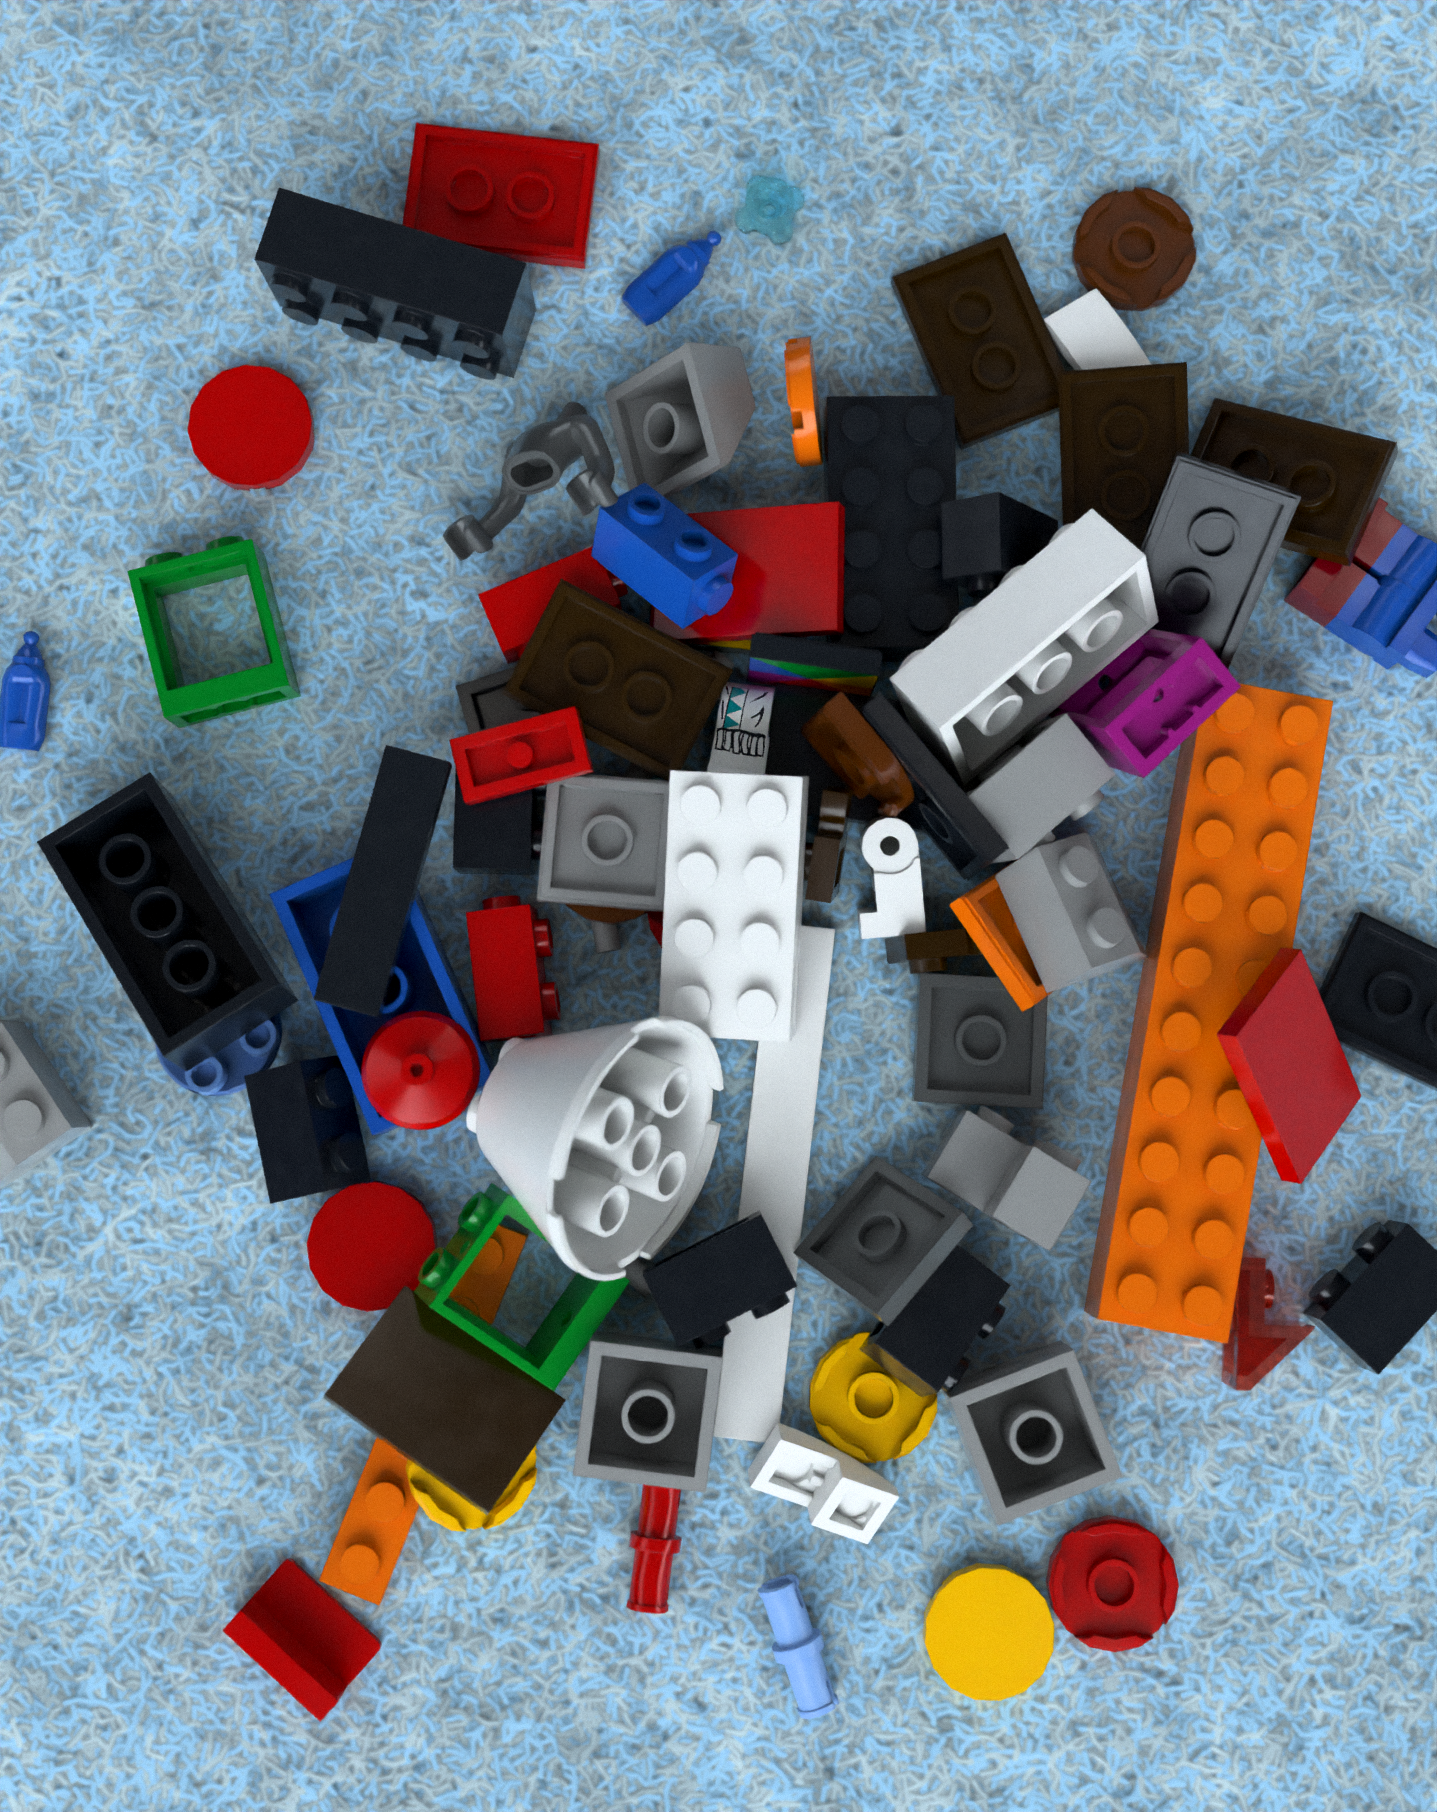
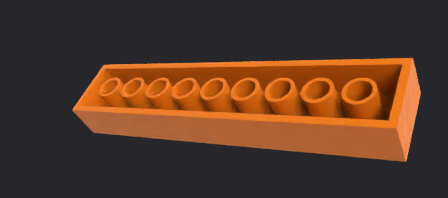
(1218, 918)

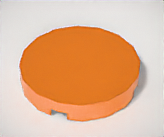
(803, 401)

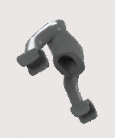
(536, 464)

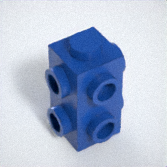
(664, 555)

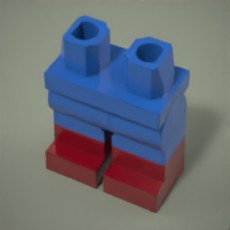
(1381, 598)

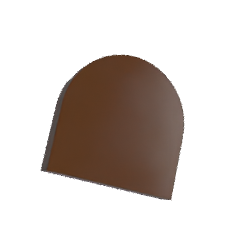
(858, 755)

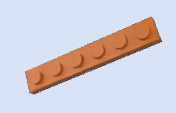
(382, 1502)

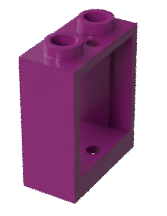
(1125, 720)

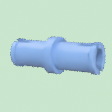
(798, 1646)

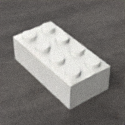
(1027, 645)
(734, 903)

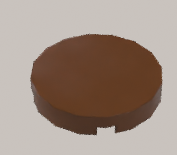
(1129, 268)

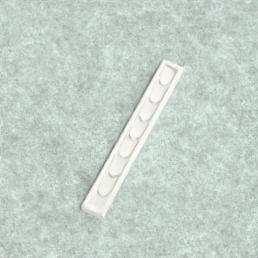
(776, 1186)

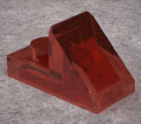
(1257, 1342)

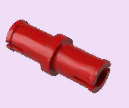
(654, 1549)

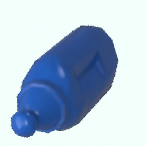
(669, 279)
(24, 698)

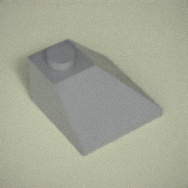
(681, 416)

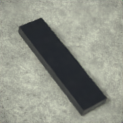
(383, 881)

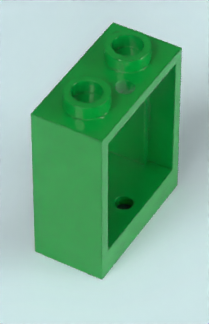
(227, 694)
(565, 1327)

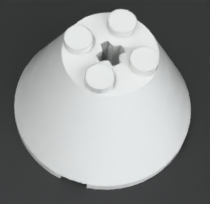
(603, 1135)

